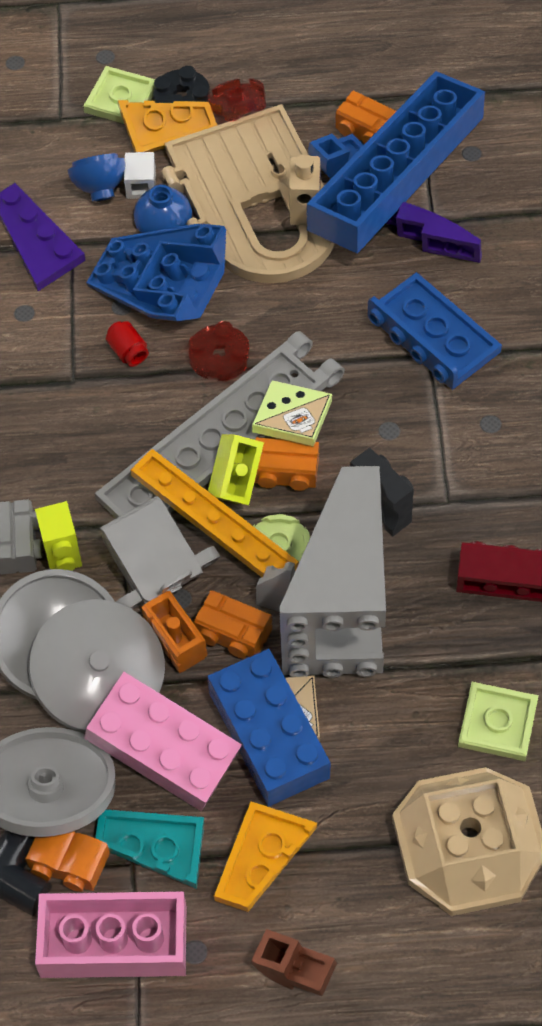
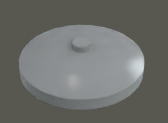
(27, 608)
(85, 653)
(52, 782)

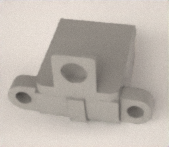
(152, 552)

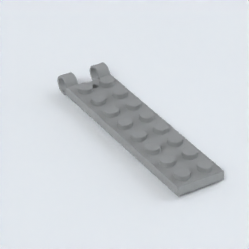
(196, 441)

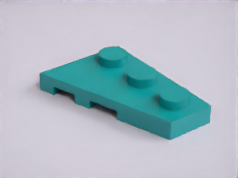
(155, 841)

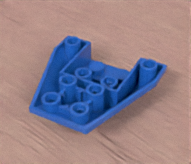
(163, 271)

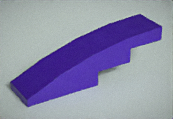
(436, 233)

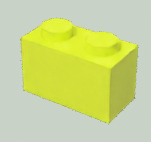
(235, 468)
(59, 536)

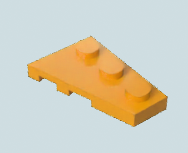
(155, 123)
(260, 853)

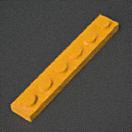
(209, 514)

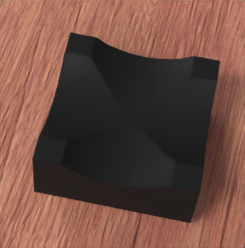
(395, 492)

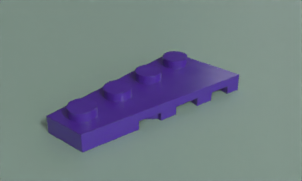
(40, 242)

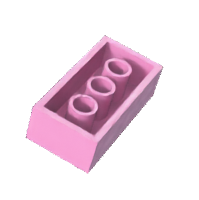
(162, 741)
(111, 934)

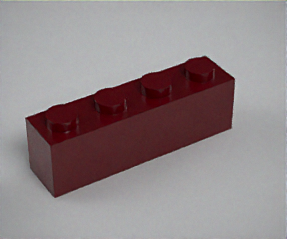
(500, 571)

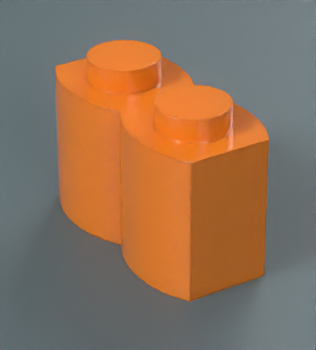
(69, 857)

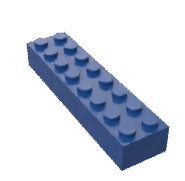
(395, 162)

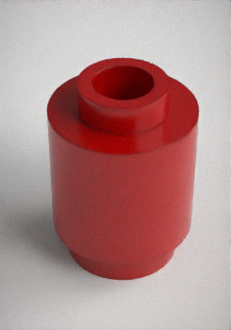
(127, 343)

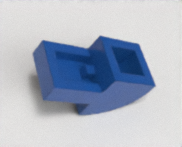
(334, 152)

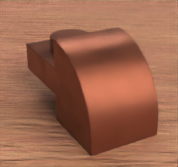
(291, 964)

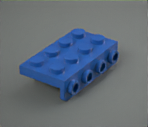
(433, 330)

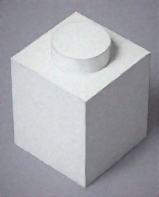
(139, 173)

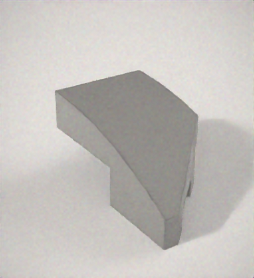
(273, 586)

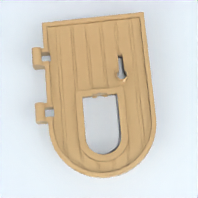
(232, 171)

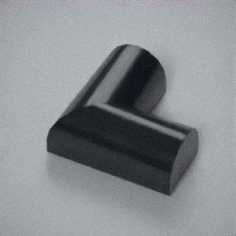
(17, 884)

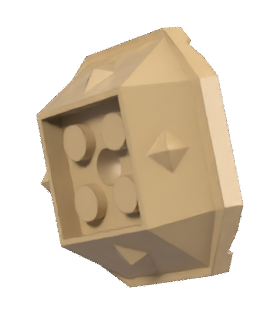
(461, 870)

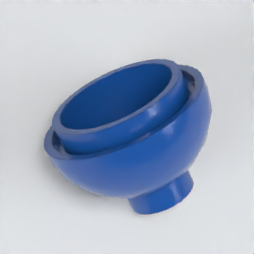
(98, 175)
(161, 209)

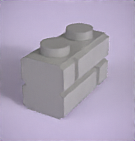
(17, 537)

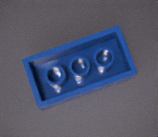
(270, 726)

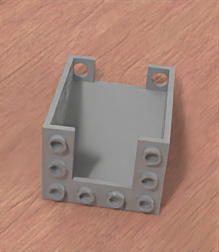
(338, 590)

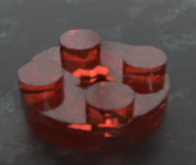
(235, 99)
(215, 337)

